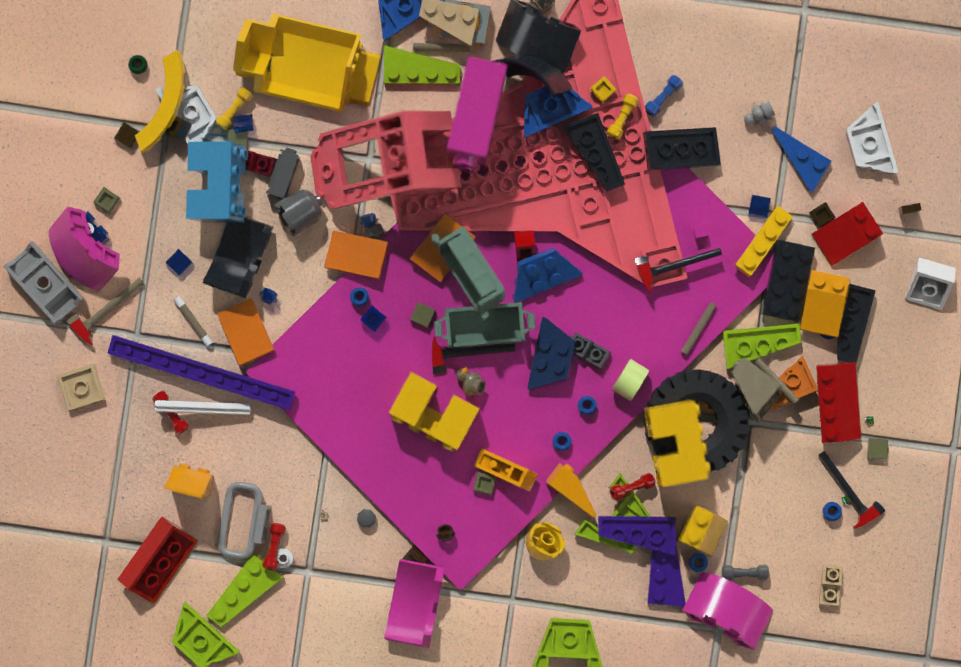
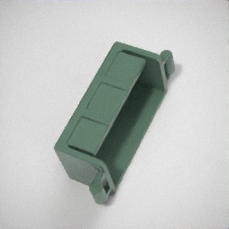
(471, 270)
(468, 330)

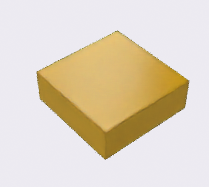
(603, 89)

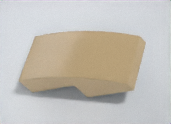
(830, 586)

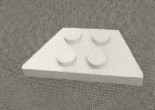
(195, 111)
(871, 142)

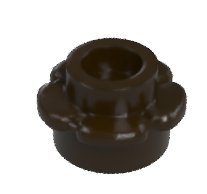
(445, 533)

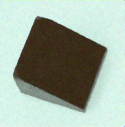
(179, 128)

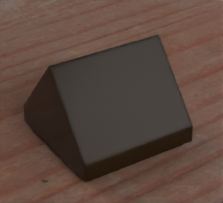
(415, 555)

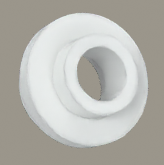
(288, 562)

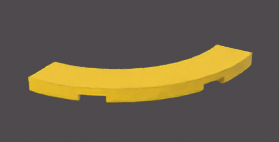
(169, 104)

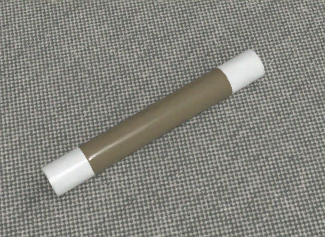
(193, 321)

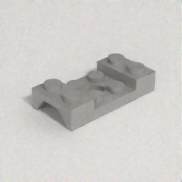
(58, 297)

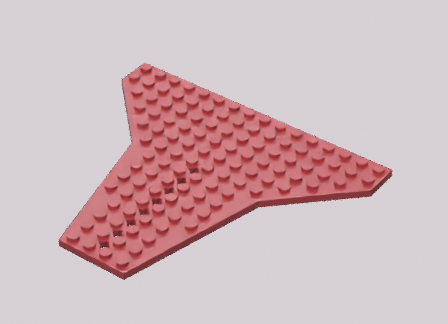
(562, 189)

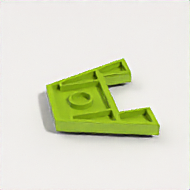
(629, 507)
(568, 640)

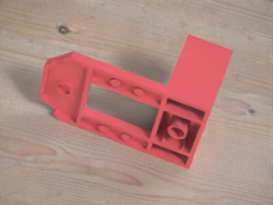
(401, 157)

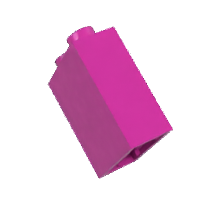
(476, 113)

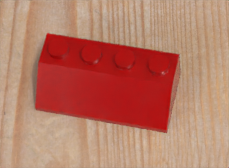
(838, 402)
(157, 560)

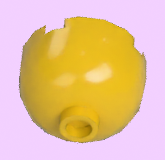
(545, 541)

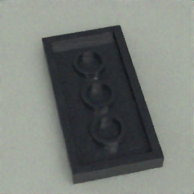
(681, 148)
(788, 280)

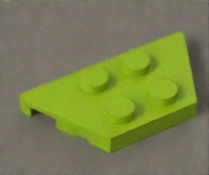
(200, 639)

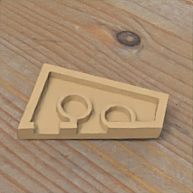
(452, 18)

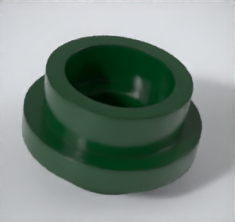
(137, 58)

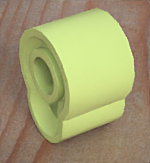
(630, 379)

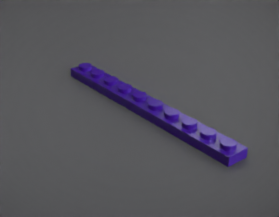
(201, 372)

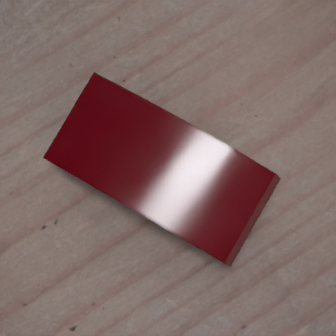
(260, 163)

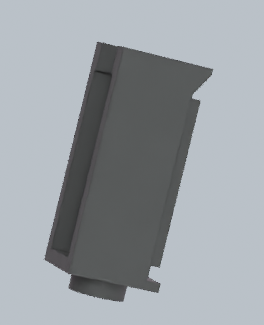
(283, 173)

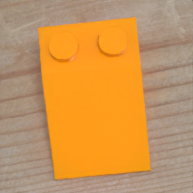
(825, 303)
(189, 481)

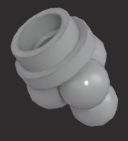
(759, 114)

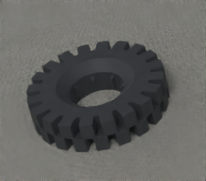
(725, 402)

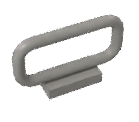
(259, 521)

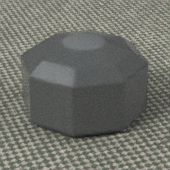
(374, 231)
(366, 518)

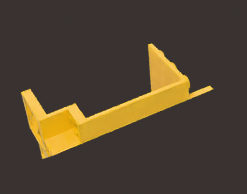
(308, 62)

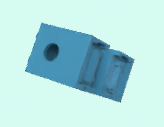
(224, 166)

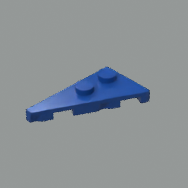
(808, 162)

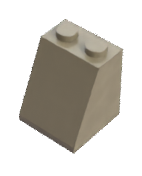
(757, 388)

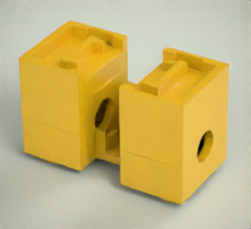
(413, 409)
(689, 461)

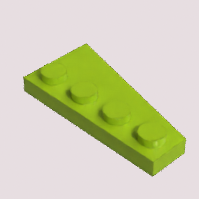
(414, 68)
(758, 341)
(243, 590)

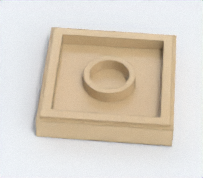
(81, 387)

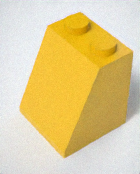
(702, 529)

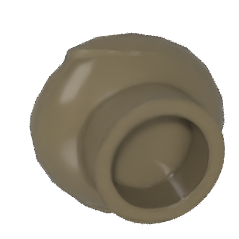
(472, 382)

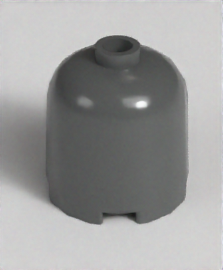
(299, 211)

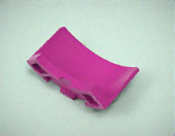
(79, 253)
(414, 603)
(730, 608)

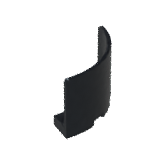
(531, 34)
(539, 69)
(238, 256)

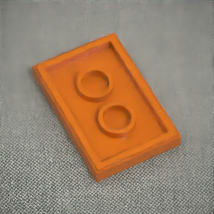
(356, 255)
(428, 255)
(245, 332)

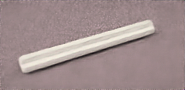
(202, 407)

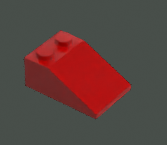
(847, 233)

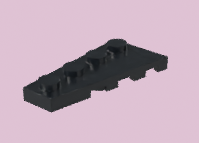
(593, 144)
(854, 322)

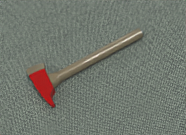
(83, 328)

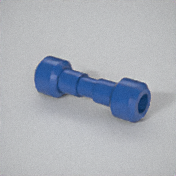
(674, 83)

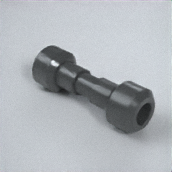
(760, 572)

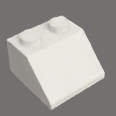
(930, 283)

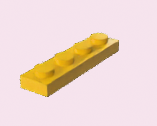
(763, 241)

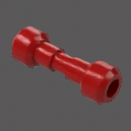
(179, 425)
(619, 491)
(277, 531)

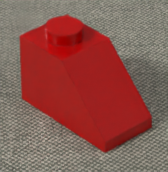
(524, 244)

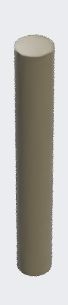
(441, 47)
(698, 329)
(785, 390)

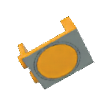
(481, 25)

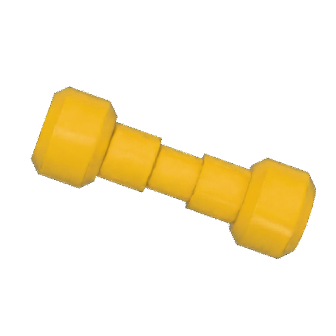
(243, 96)
(615, 130)

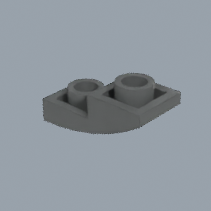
(591, 351)

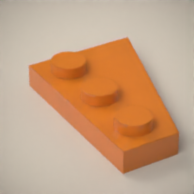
(798, 380)

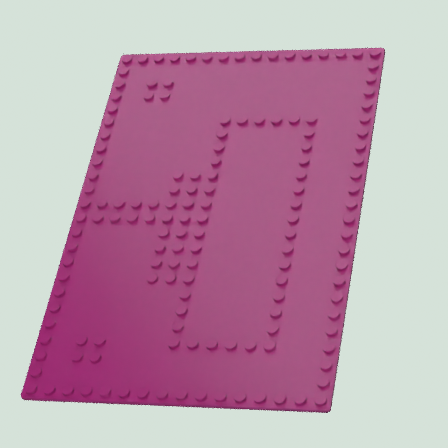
(353, 375)

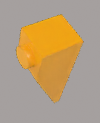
(505, 469)
(569, 485)

